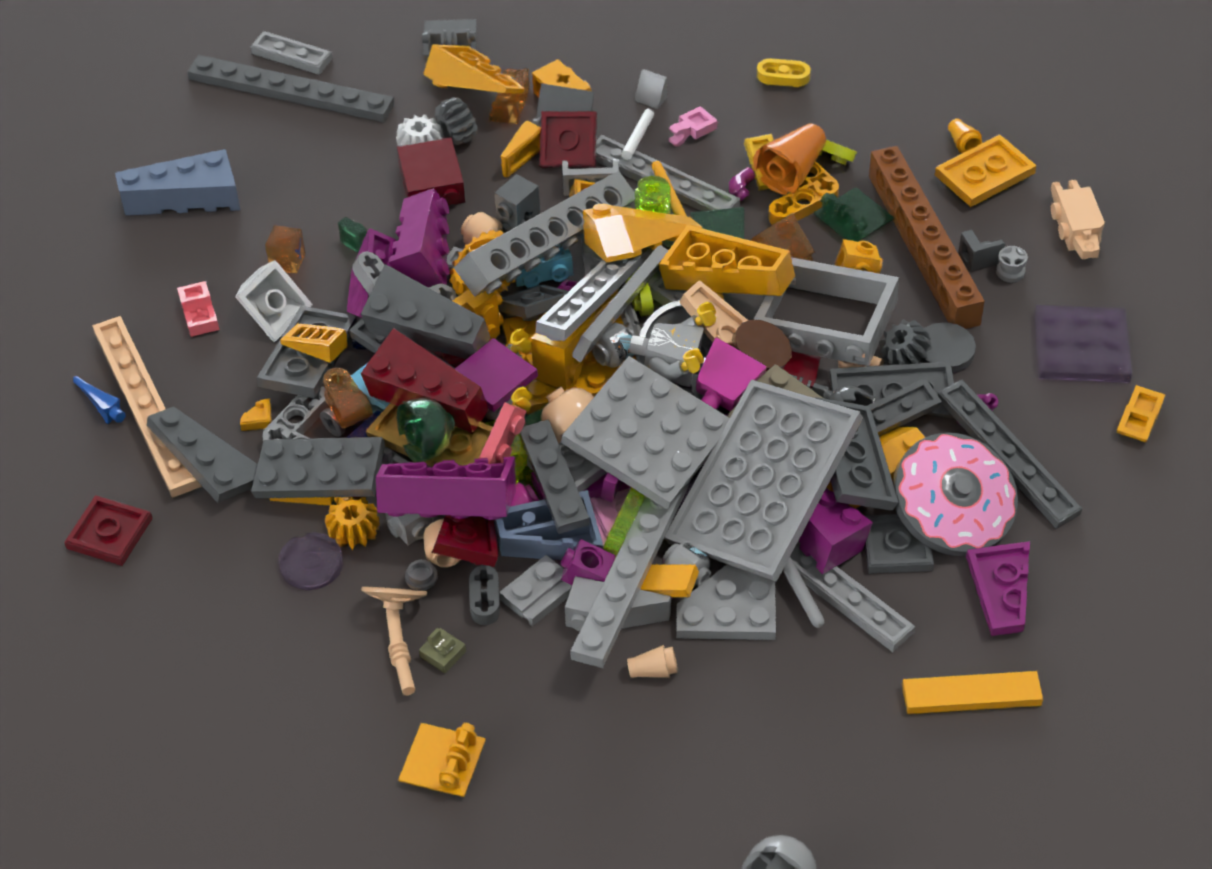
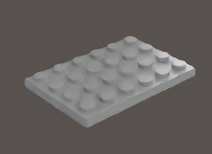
(764, 478)

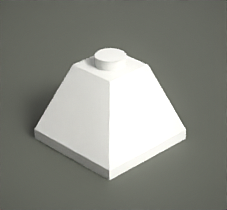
(271, 299)

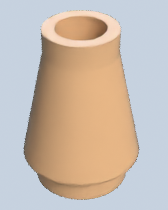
(654, 663)

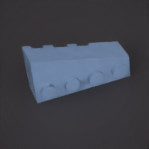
(179, 185)

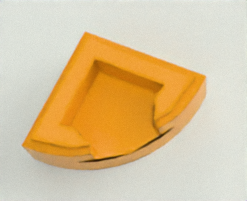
(257, 417)

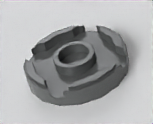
(950, 344)

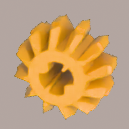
(352, 522)

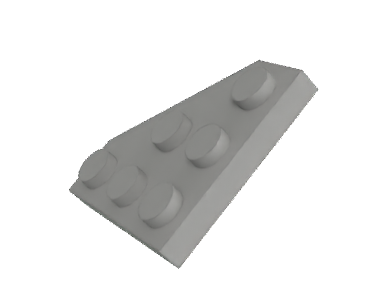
(729, 607)

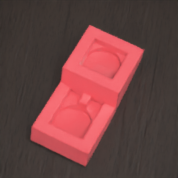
(198, 308)

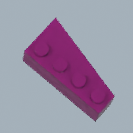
(423, 239)
(447, 489)
(834, 533)

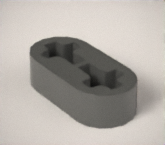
(478, 595)

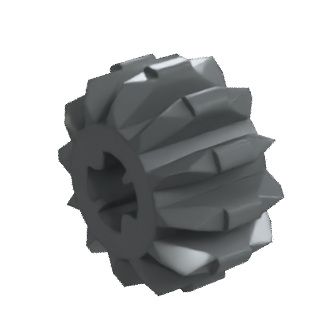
(456, 120)
(905, 343)

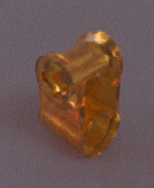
(345, 398)

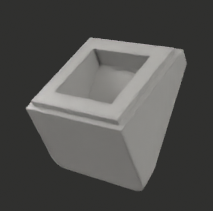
(651, 89)

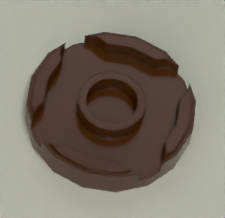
(763, 343)

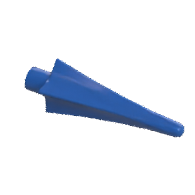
(106, 404)

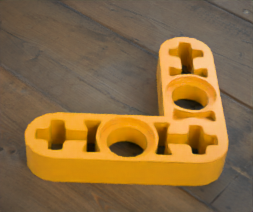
(810, 191)

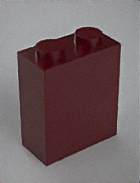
(432, 166)

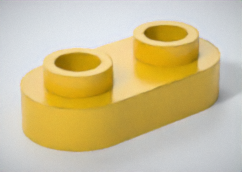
(783, 72)

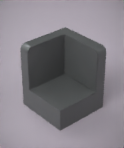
(977, 254)

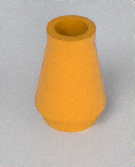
(964, 135)

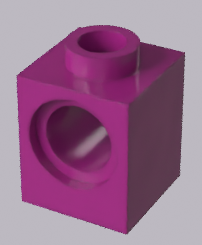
(586, 562)

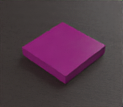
(497, 372)

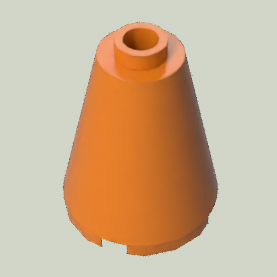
(789, 158)

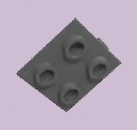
(449, 33)
(562, 99)

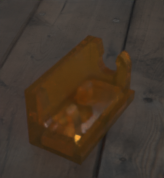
(509, 106)

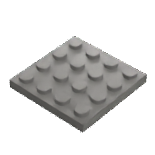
(646, 432)

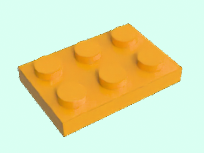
(985, 170)

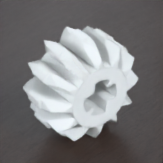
(418, 131)

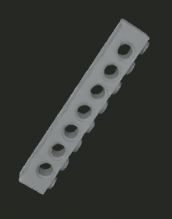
(539, 237)

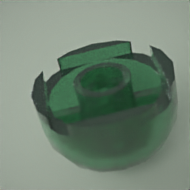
(426, 428)

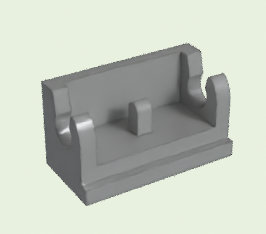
(590, 174)

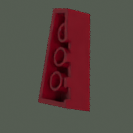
(408, 371)

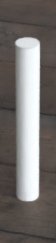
(637, 134)

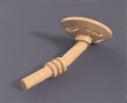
(398, 649)

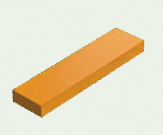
(972, 692)

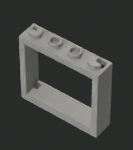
(842, 283)

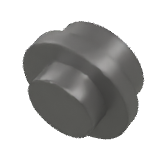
(421, 575)

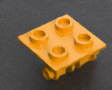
(443, 758)

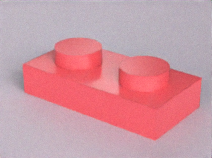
(507, 426)

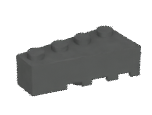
(422, 316)

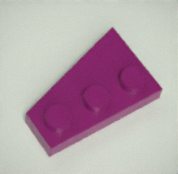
(1001, 584)

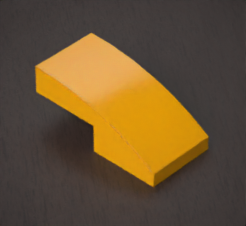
(1141, 413)

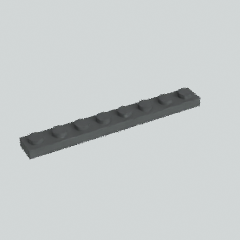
(291, 88)

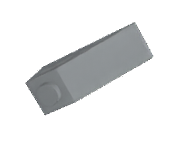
(646, 609)

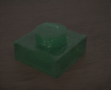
(351, 233)

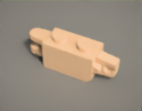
(1077, 218)

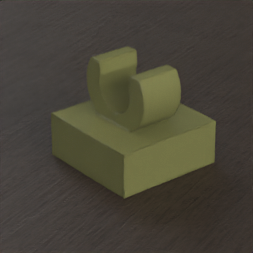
(442, 650)

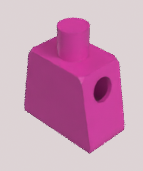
(726, 375)

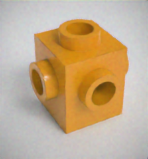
(859, 256)

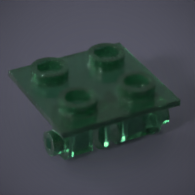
(852, 214)

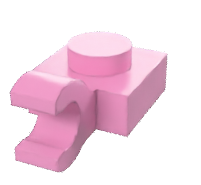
(693, 123)

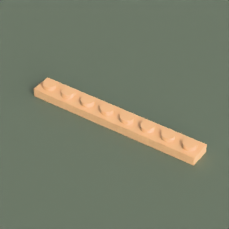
(141, 399)

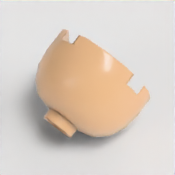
(565, 408)

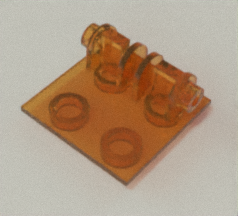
(788, 236)

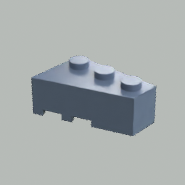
(532, 533)

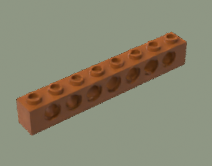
(926, 238)

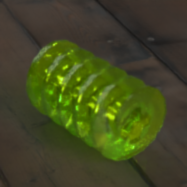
(653, 195)

